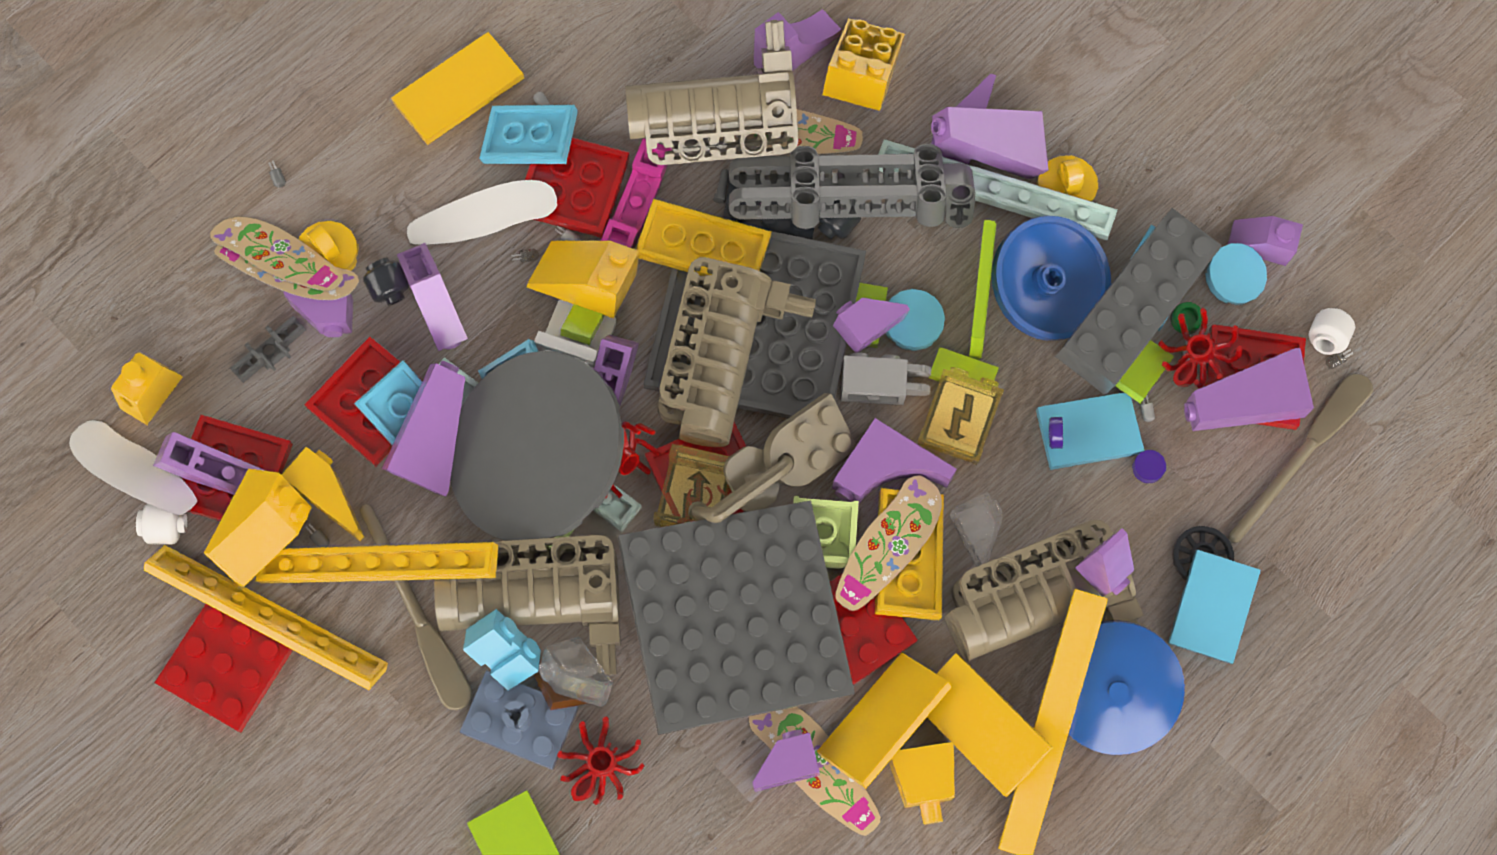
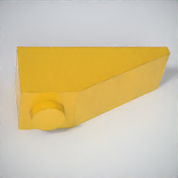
(319, 484)

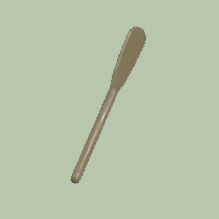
(1335, 413)
(439, 661)

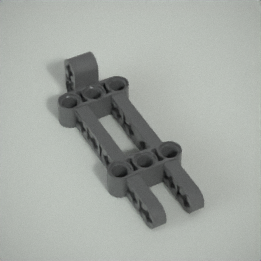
(808, 188)

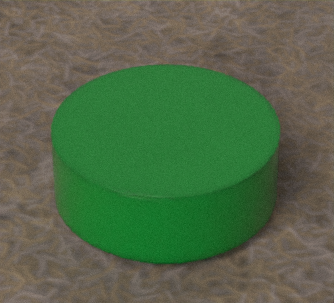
(1192, 317)

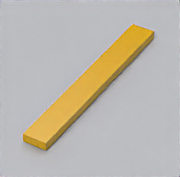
(382, 563)
(266, 617)
(1054, 720)

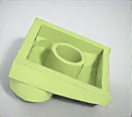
(836, 529)

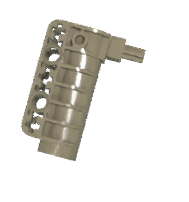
(720, 109)
(721, 343)
(543, 591)
(1032, 599)

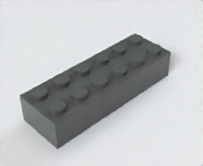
(1138, 301)

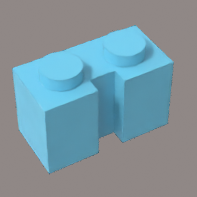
(503, 649)

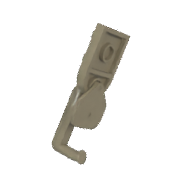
(810, 444)

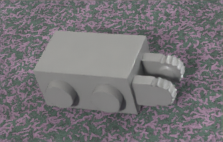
(881, 379)

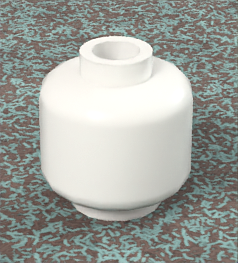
(1331, 331)
(160, 526)

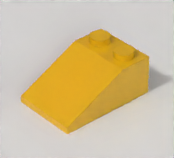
(587, 274)
(257, 525)

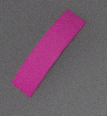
(636, 198)

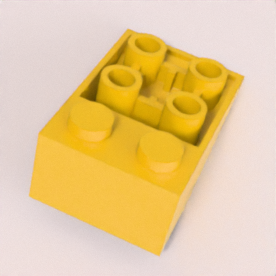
(863, 64)

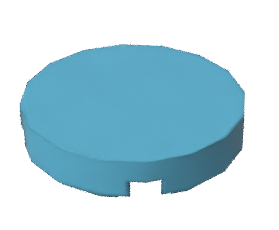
(1236, 274)
(922, 323)

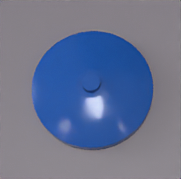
(1049, 276)
(1128, 691)

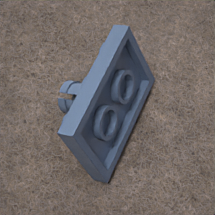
(518, 721)

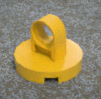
(1071, 177)
(333, 243)

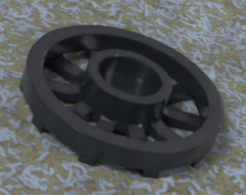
(1202, 546)

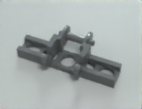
(272, 359)

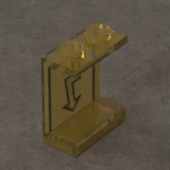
(961, 415)
(690, 478)

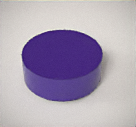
(1056, 433)
(1149, 466)

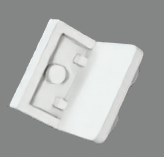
(553, 341)

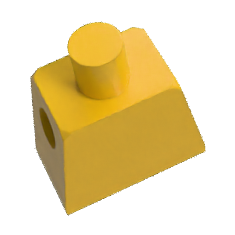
(144, 386)
(925, 778)

